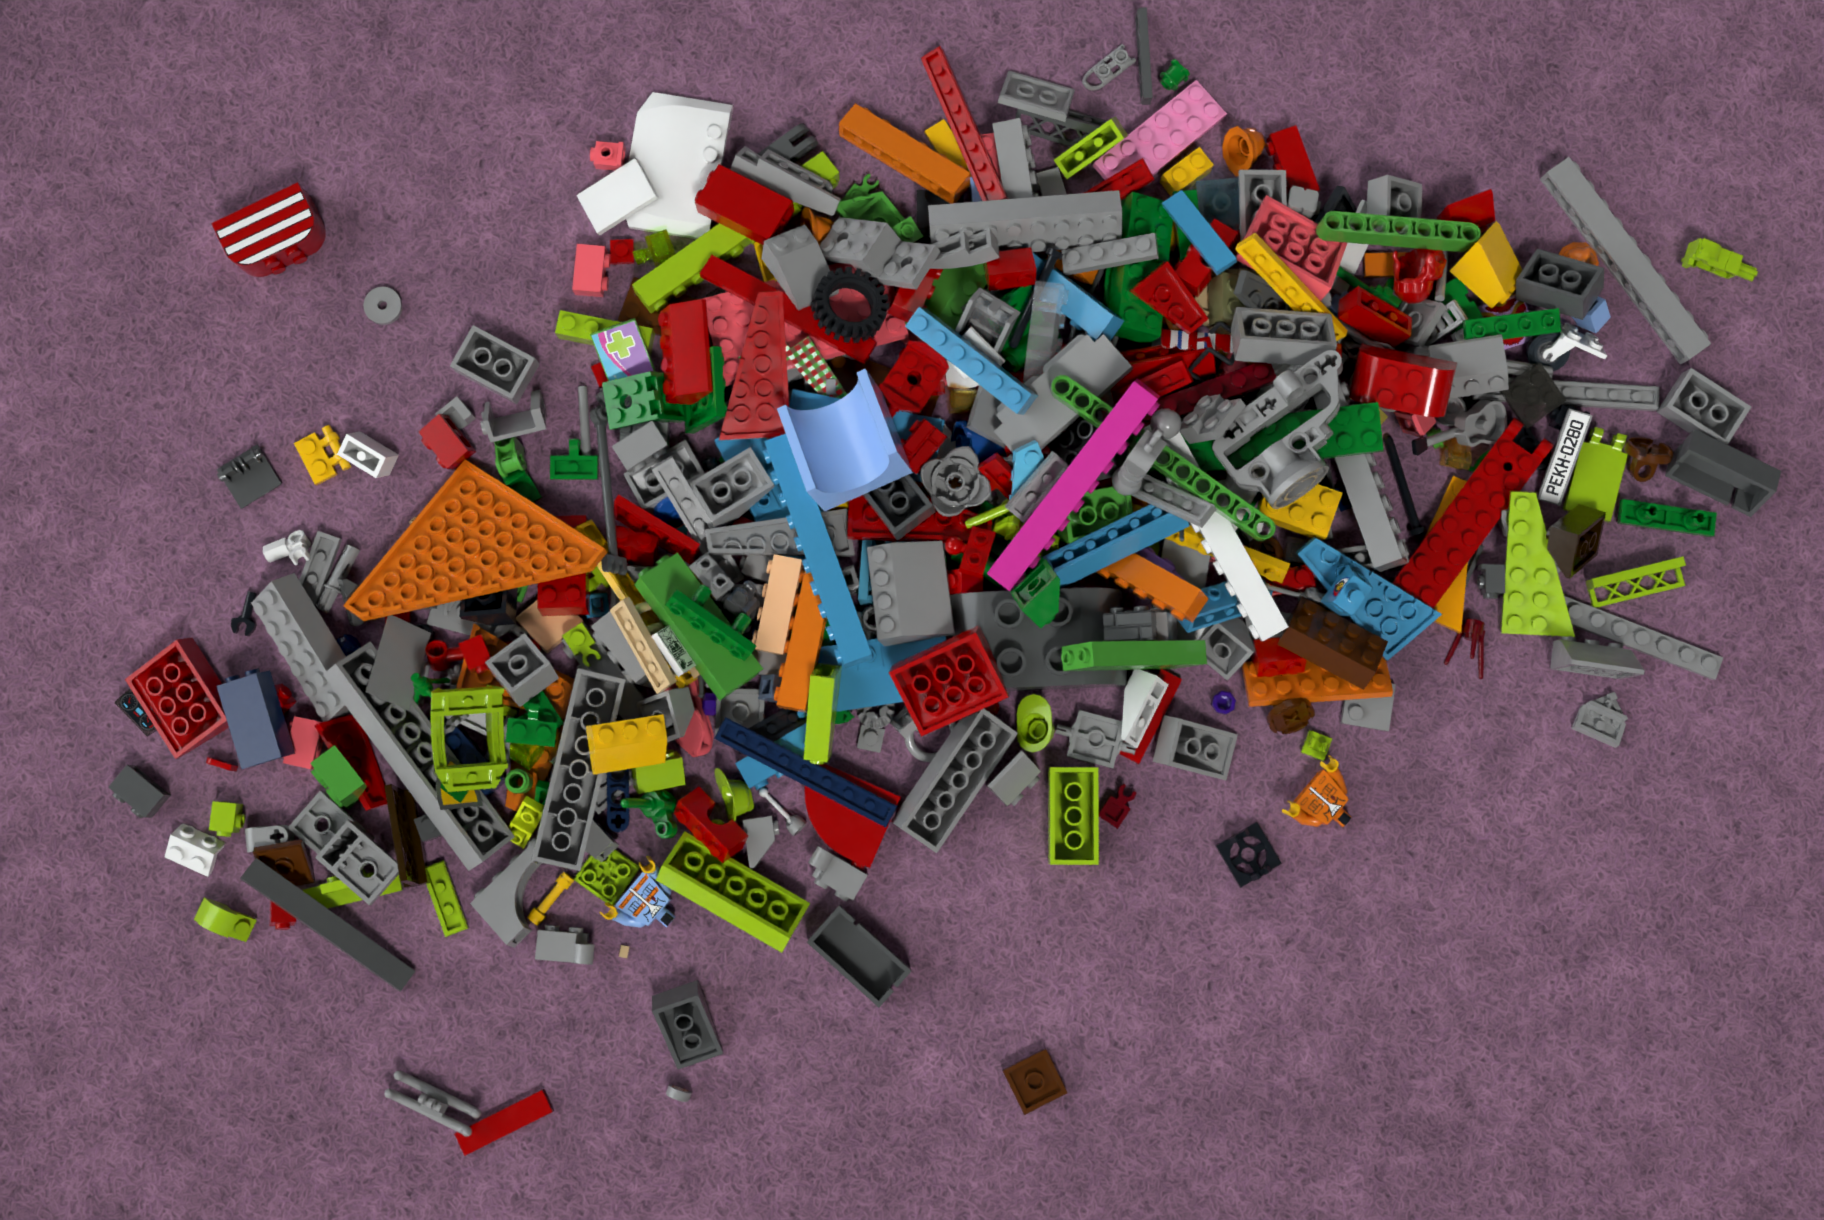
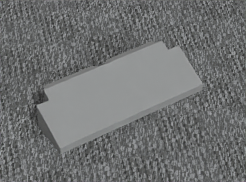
(1089, 363)

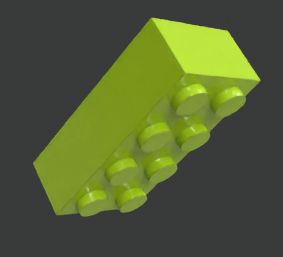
(1073, 816)

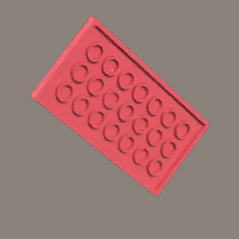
(731, 316)

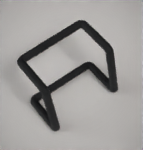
(1217, 356)

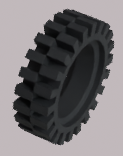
(854, 281)

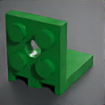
(647, 401)

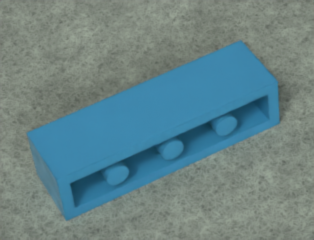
(756, 773)

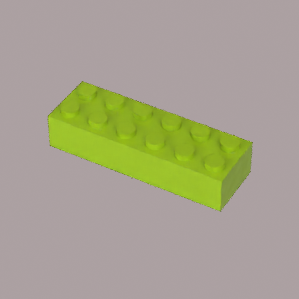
(733, 892)

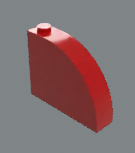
(845, 829)

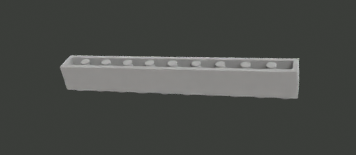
(1625, 260)

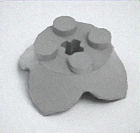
(963, 465)

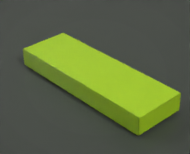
(445, 899)

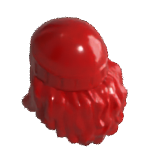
(1416, 273)

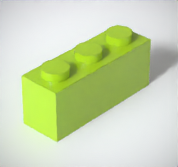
(1091, 147)

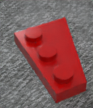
(1170, 298)

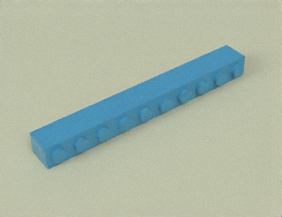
(819, 554)

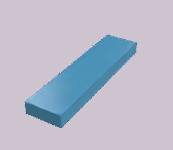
(1199, 232)

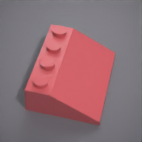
(1297, 245)

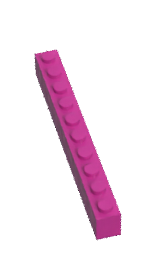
(1074, 483)

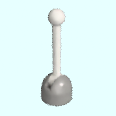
(794, 823)

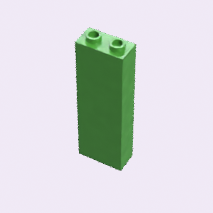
(1133, 655)
(713, 661)

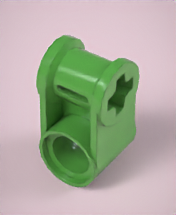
(509, 456)

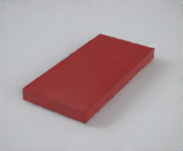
(643, 521)

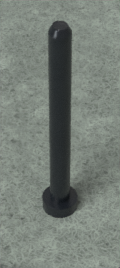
(1026, 315)
(1403, 488)

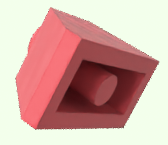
(1414, 424)

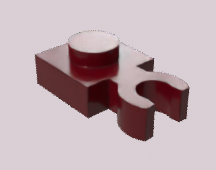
(1115, 809)

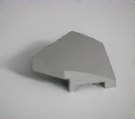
(1602, 720)

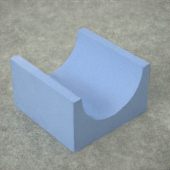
(846, 445)

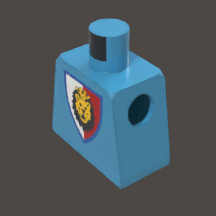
(1347, 592)

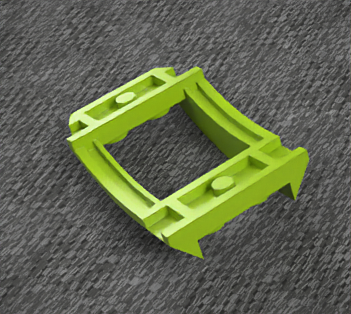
(463, 702)

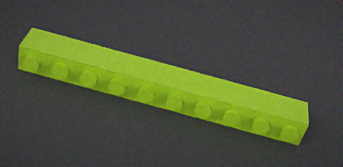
(683, 268)

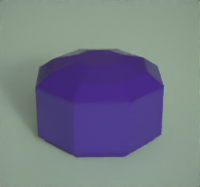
(1223, 702)
(709, 703)

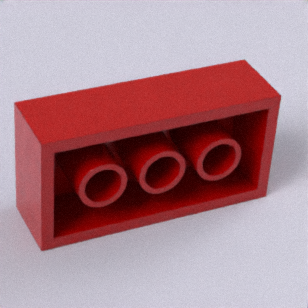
(566, 594)

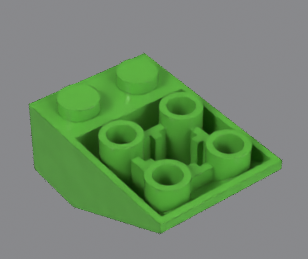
(335, 772)

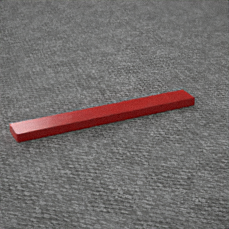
(963, 126)
(747, 287)

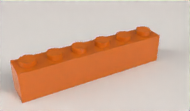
(904, 154)
(1158, 585)
(801, 649)

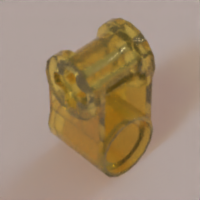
(961, 400)

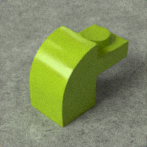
(223, 920)

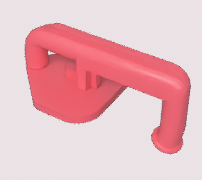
(699, 734)

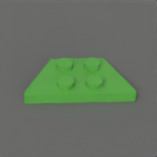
(871, 208)

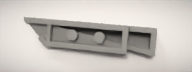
(786, 179)

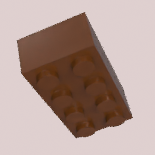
(1333, 643)

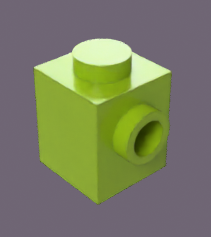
(226, 818)

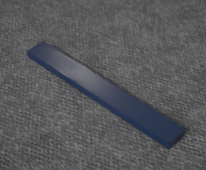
(804, 772)

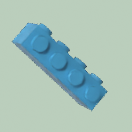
(1217, 609)

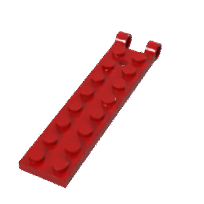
(1469, 517)

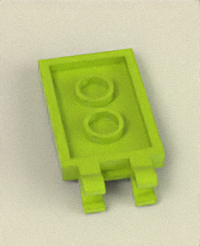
(1597, 474)

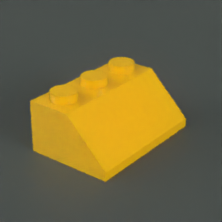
(627, 744)

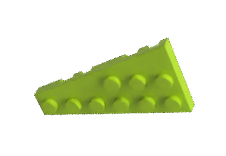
(1533, 589)

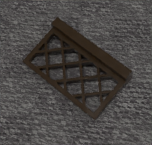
(406, 838)

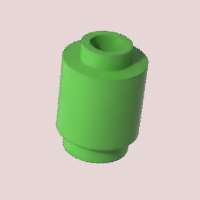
(512, 778)

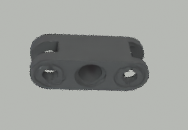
(785, 148)

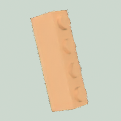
(778, 604)

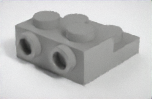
(1210, 418)

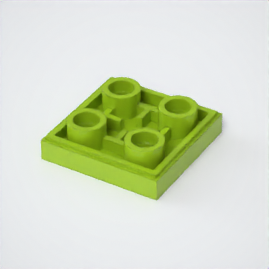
(609, 877)

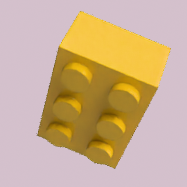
(1308, 515)

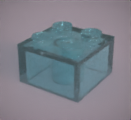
(1219, 200)

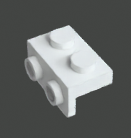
(193, 849)

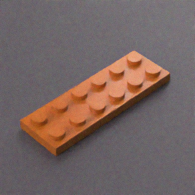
(1312, 684)

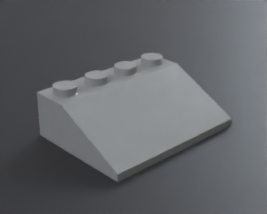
(910, 591)

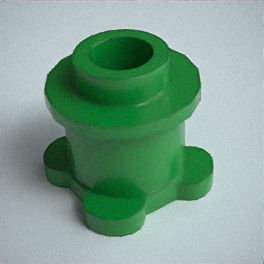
(1174, 76)

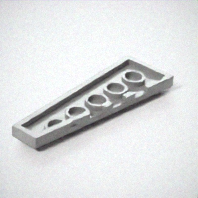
(775, 537)

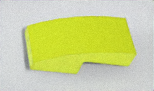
(525, 821)

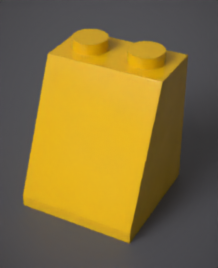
(1489, 267)

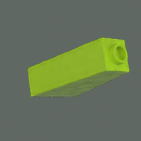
(822, 712)

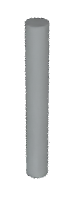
(1441, 283)
(584, 421)

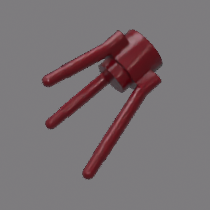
(1473, 632)

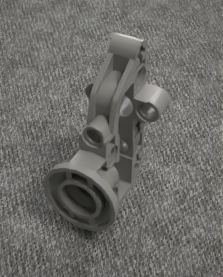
(1288, 470)

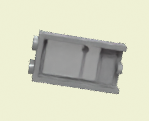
(989, 317)

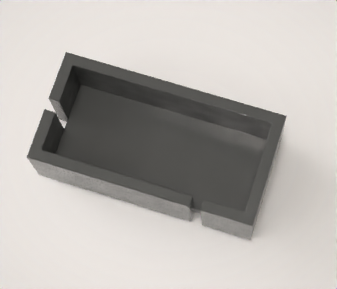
(1718, 468)
(859, 956)

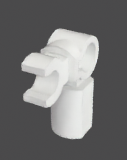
(294, 547)

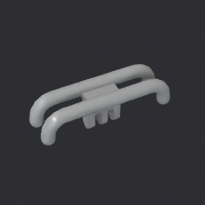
(433, 1102)

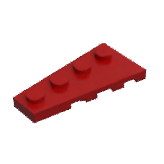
(356, 748)

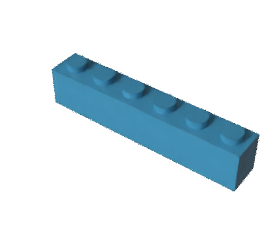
(1082, 307)
(971, 361)
(1113, 543)

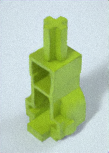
(1717, 260)

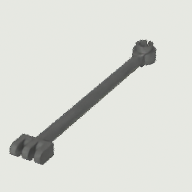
(611, 562)

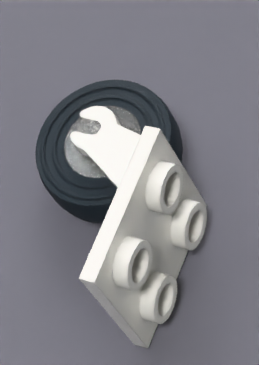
(1555, 348)

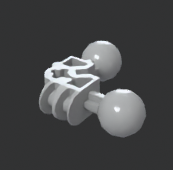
(1128, 478)

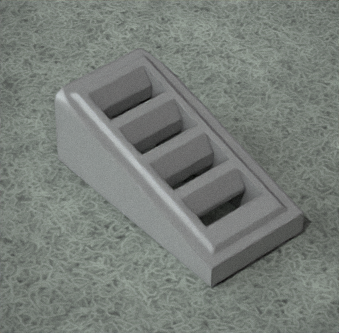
(1458, 313)

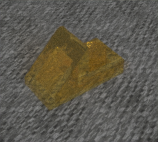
(1456, 455)

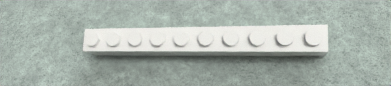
(1231, 558)

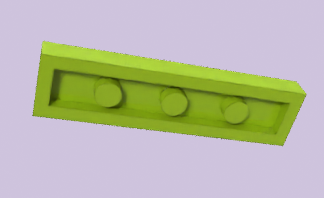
(1640, 572)

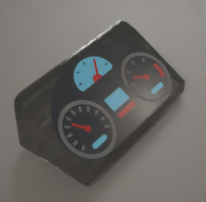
(133, 710)

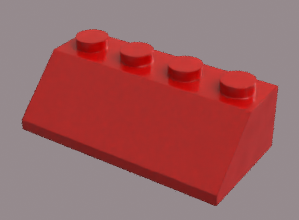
(685, 352)

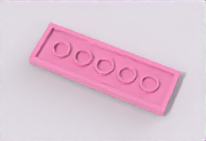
(1165, 132)

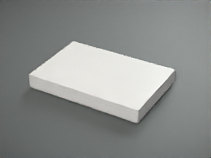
(617, 196)

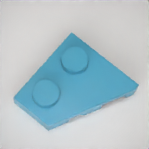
(1025, 461)

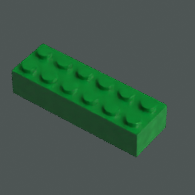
(1139, 217)

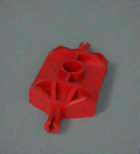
(919, 359)

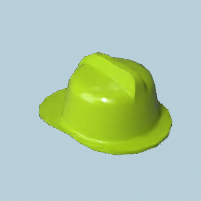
(1034, 723)
(735, 795)

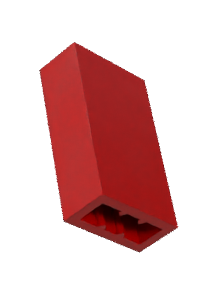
(743, 205)

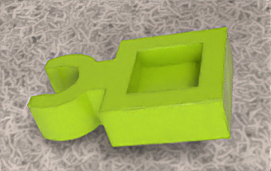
(580, 642)

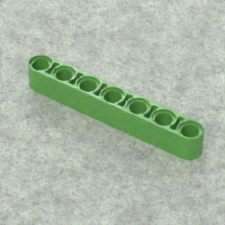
(1407, 226)

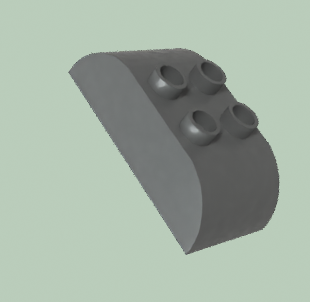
(1032, 655)

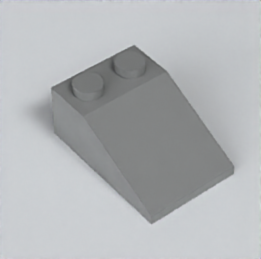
(796, 264)
(732, 488)
(1195, 747)

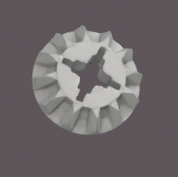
(871, 720)

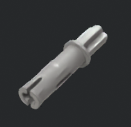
(341, 571)

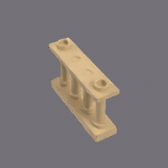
(643, 645)

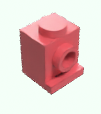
(613, 161)

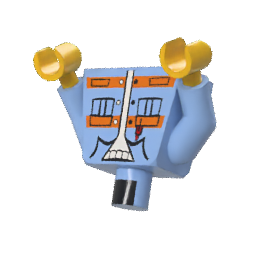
(643, 901)

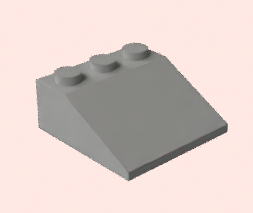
(1594, 659)

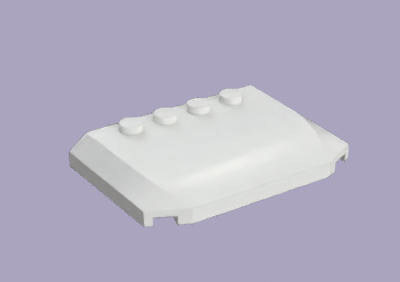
(677, 148)

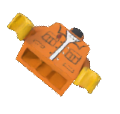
(1322, 798)

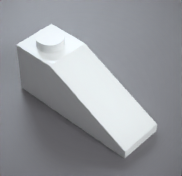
(1140, 703)

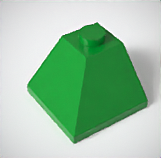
(1039, 594)

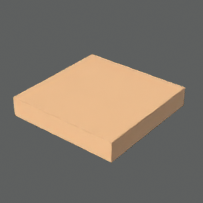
(546, 629)

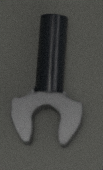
(245, 617)

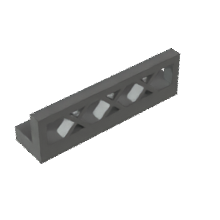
(1074, 120)

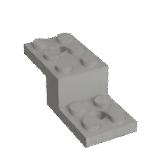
(879, 252)
(345, 848)

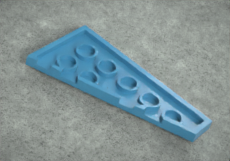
(1385, 610)

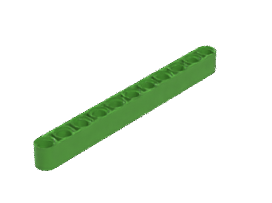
(1174, 461)

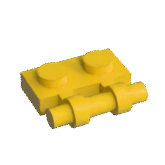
(315, 457)

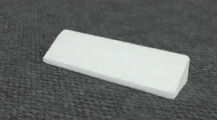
(1351, 258)

